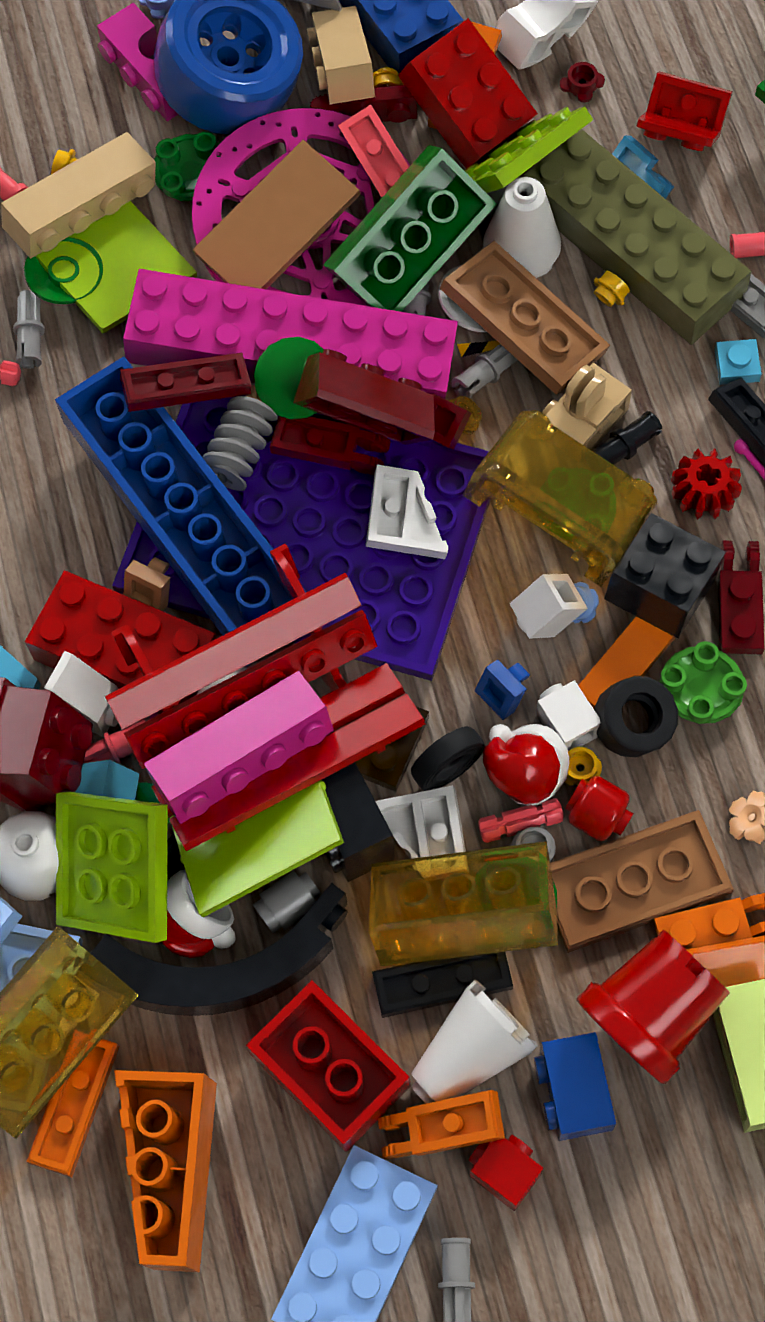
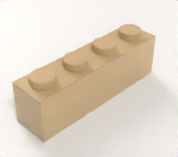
(78, 195)

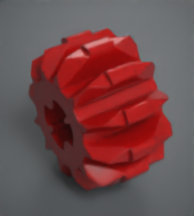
(706, 483)

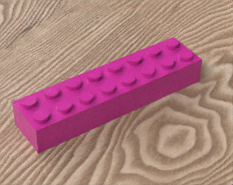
(203, 318)

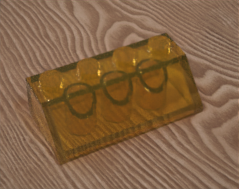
(462, 904)
(51, 1023)

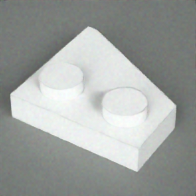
(402, 515)
(425, 822)

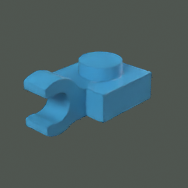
(641, 162)

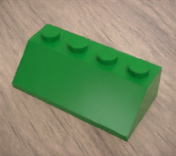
(410, 232)

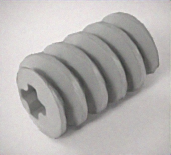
(237, 438)

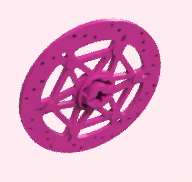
(260, 136)

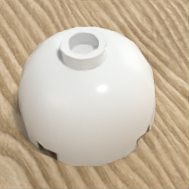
(29, 855)

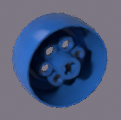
(209, 81)

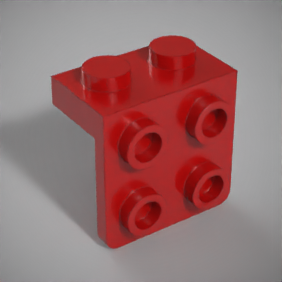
(685, 111)

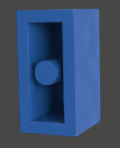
(576, 1087)

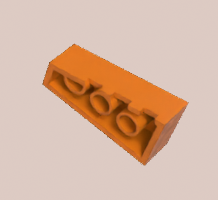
(168, 1161)

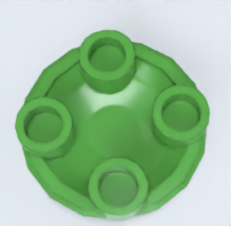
(704, 683)

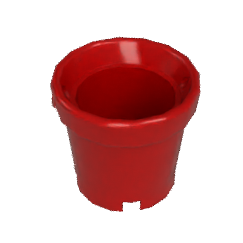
(655, 1004)

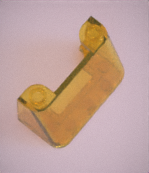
(564, 491)

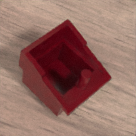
(39, 746)

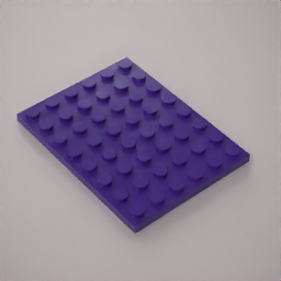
(325, 525)

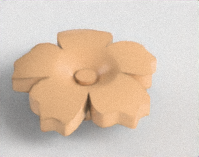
(749, 817)

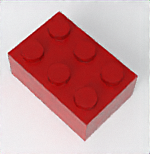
(467, 93)
(329, 1065)

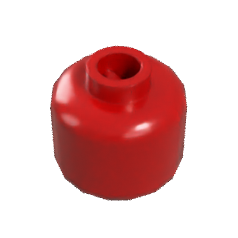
(599, 808)

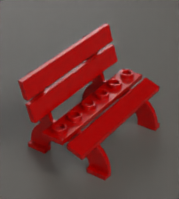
(313, 657)

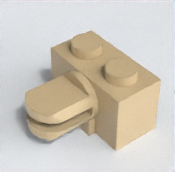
(590, 405)

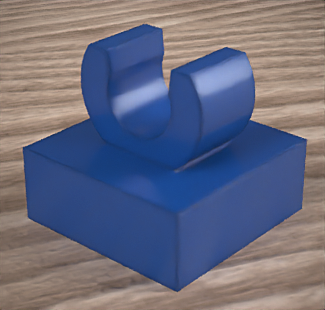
(502, 687)

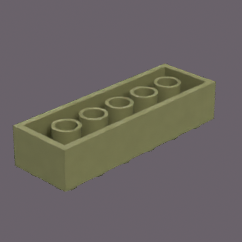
(640, 237)

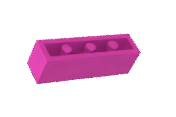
(239, 747)

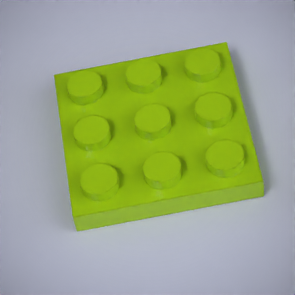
(533, 143)
(112, 866)

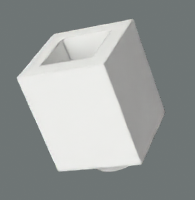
(548, 606)
(568, 714)

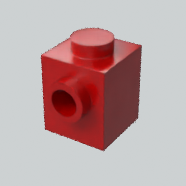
(505, 1169)

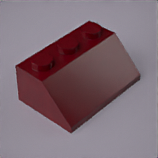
(366, 398)

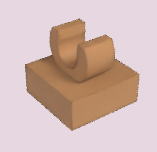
(148, 583)

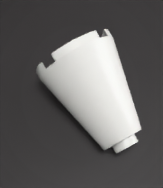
(526, 226)
(470, 1047)

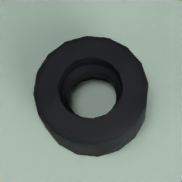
(659, 707)

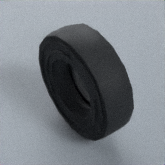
(447, 758)

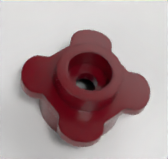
(584, 73)

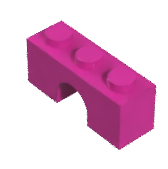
(129, 41)

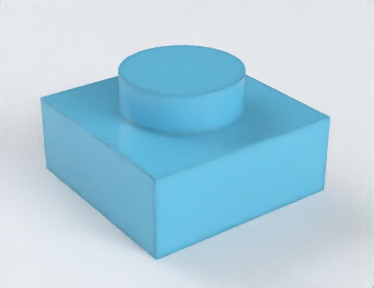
(737, 360)

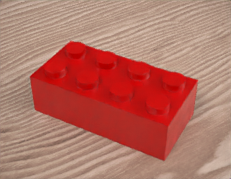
(81, 622)

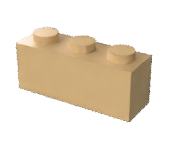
(341, 55)

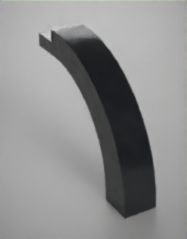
(231, 985)

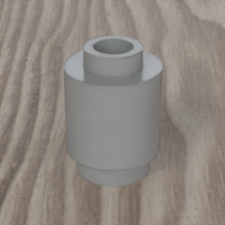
(287, 901)

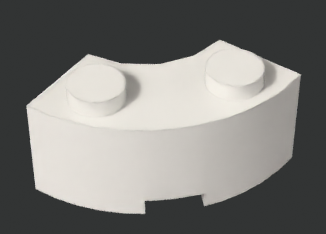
(537, 25)

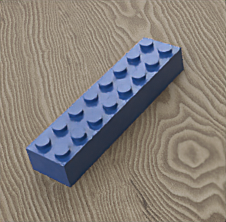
(176, 500)

